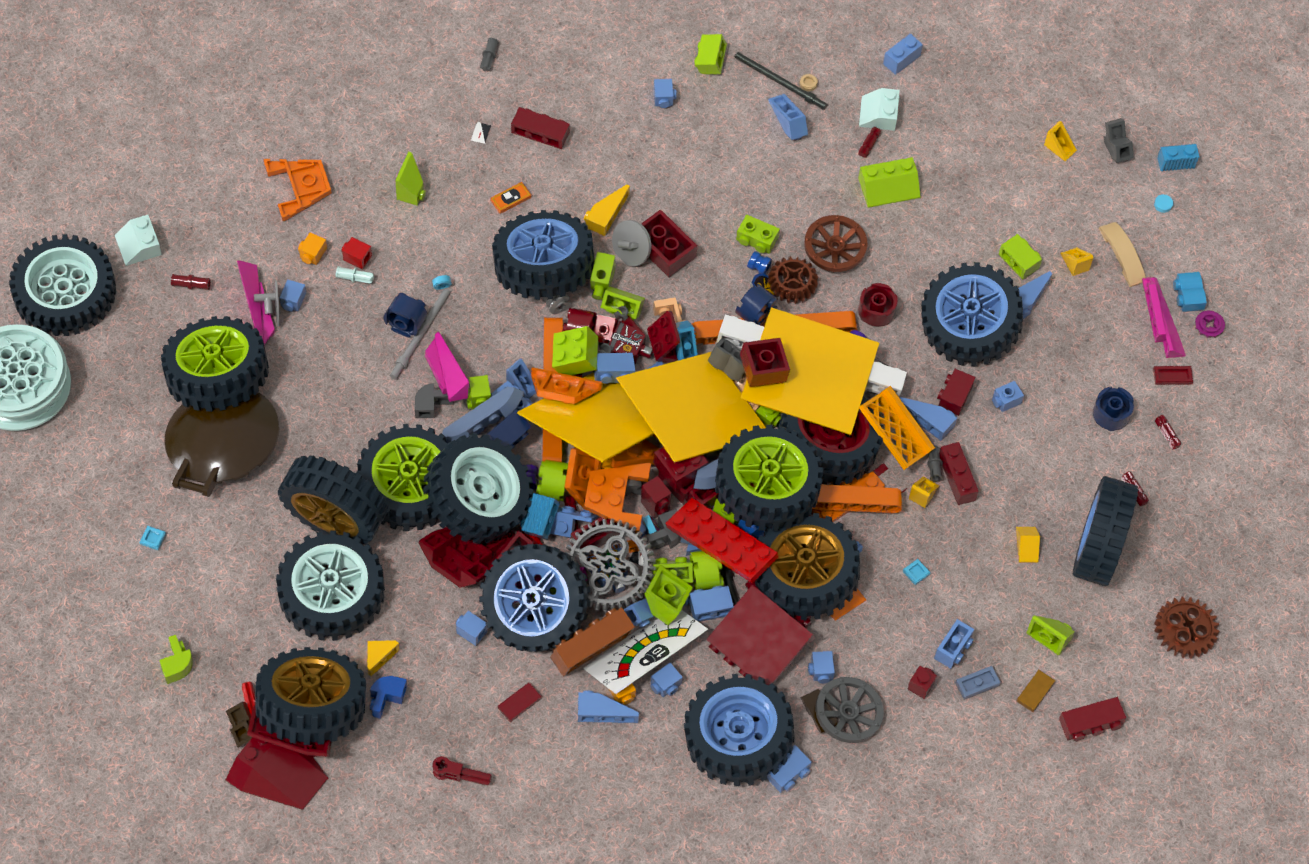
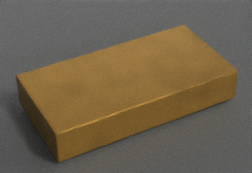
(1035, 690)

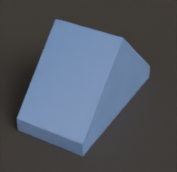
(519, 375)

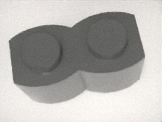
(727, 358)

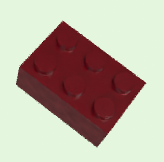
(669, 244)

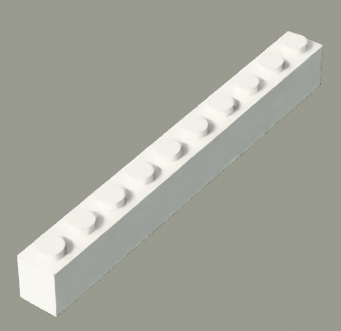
(741, 331)

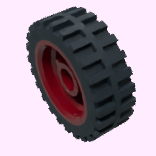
(840, 455)

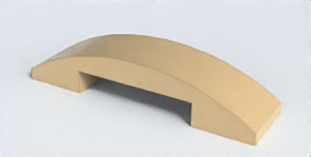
(1124, 252)

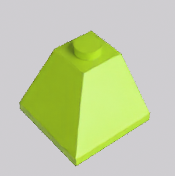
(409, 182)
(666, 595)
(1050, 633)

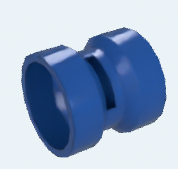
(759, 263)

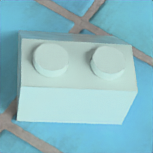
(879, 109)
(138, 241)

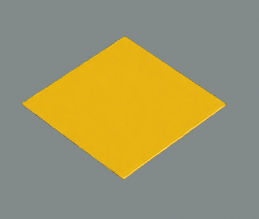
(825, 372)
(690, 406)
(596, 425)

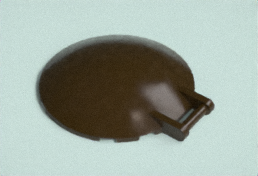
(220, 443)

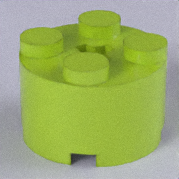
(553, 479)
(706, 571)

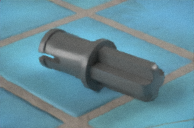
(489, 54)
(935, 465)

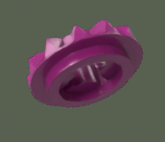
(1209, 316)

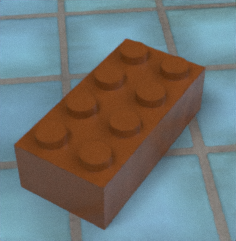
(592, 641)

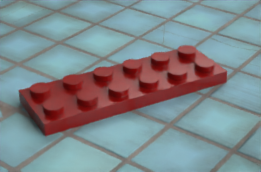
(722, 540)

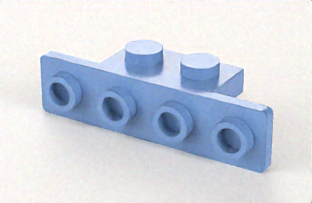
(565, 520)

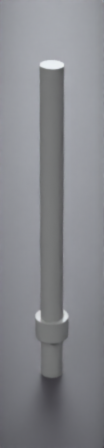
(402, 361)

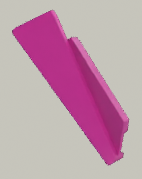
(251, 286)
(1161, 319)
(446, 370)

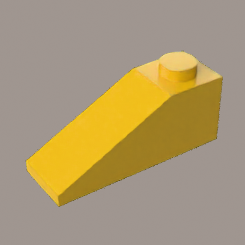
(605, 211)

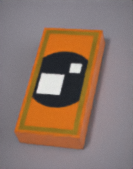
(510, 198)

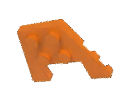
(307, 181)
(607, 492)

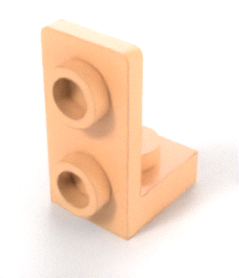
(670, 304)

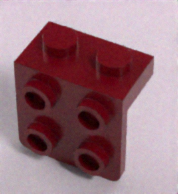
(664, 338)

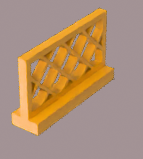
(902, 423)

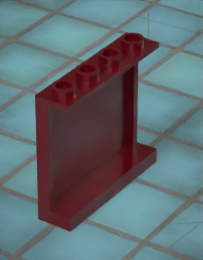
(759, 637)

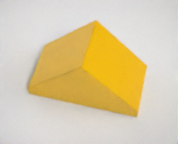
(1060, 142)
(1077, 260)
(923, 491)
(1028, 544)
(379, 653)

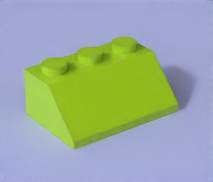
(889, 182)

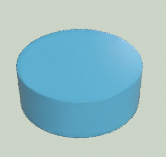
(1163, 203)
(441, 282)

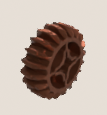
(793, 285)

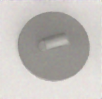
(631, 242)

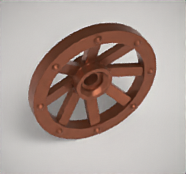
(837, 241)

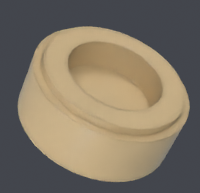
(808, 82)

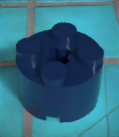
(756, 305)
(405, 315)
(1113, 408)

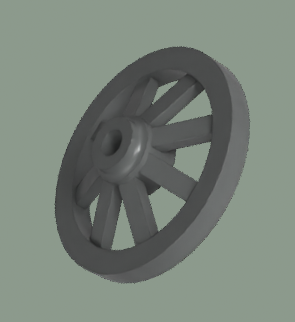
(851, 707)

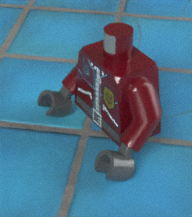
(627, 338)

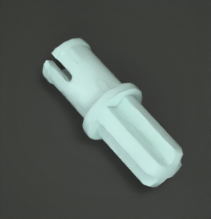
(354, 275)

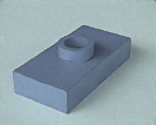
(977, 682)

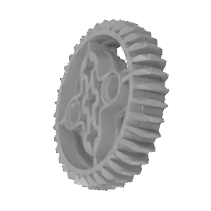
(588, 550)

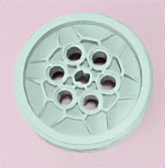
(43, 392)

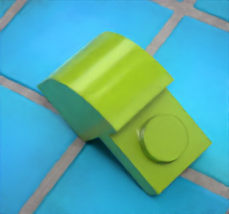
(177, 665)

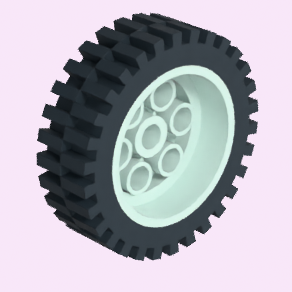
(42, 267)

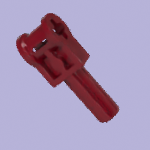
(457, 772)

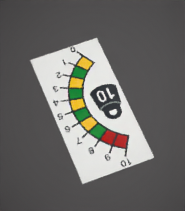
(643, 651)

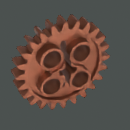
(1202, 622)

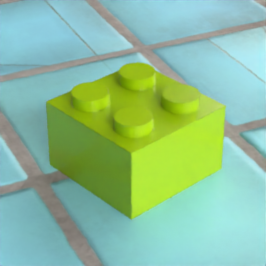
(575, 351)

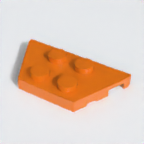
(563, 386)
(637, 454)
(578, 474)

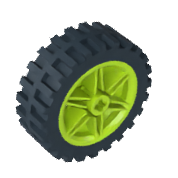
(201, 360)
(768, 461)
(378, 469)

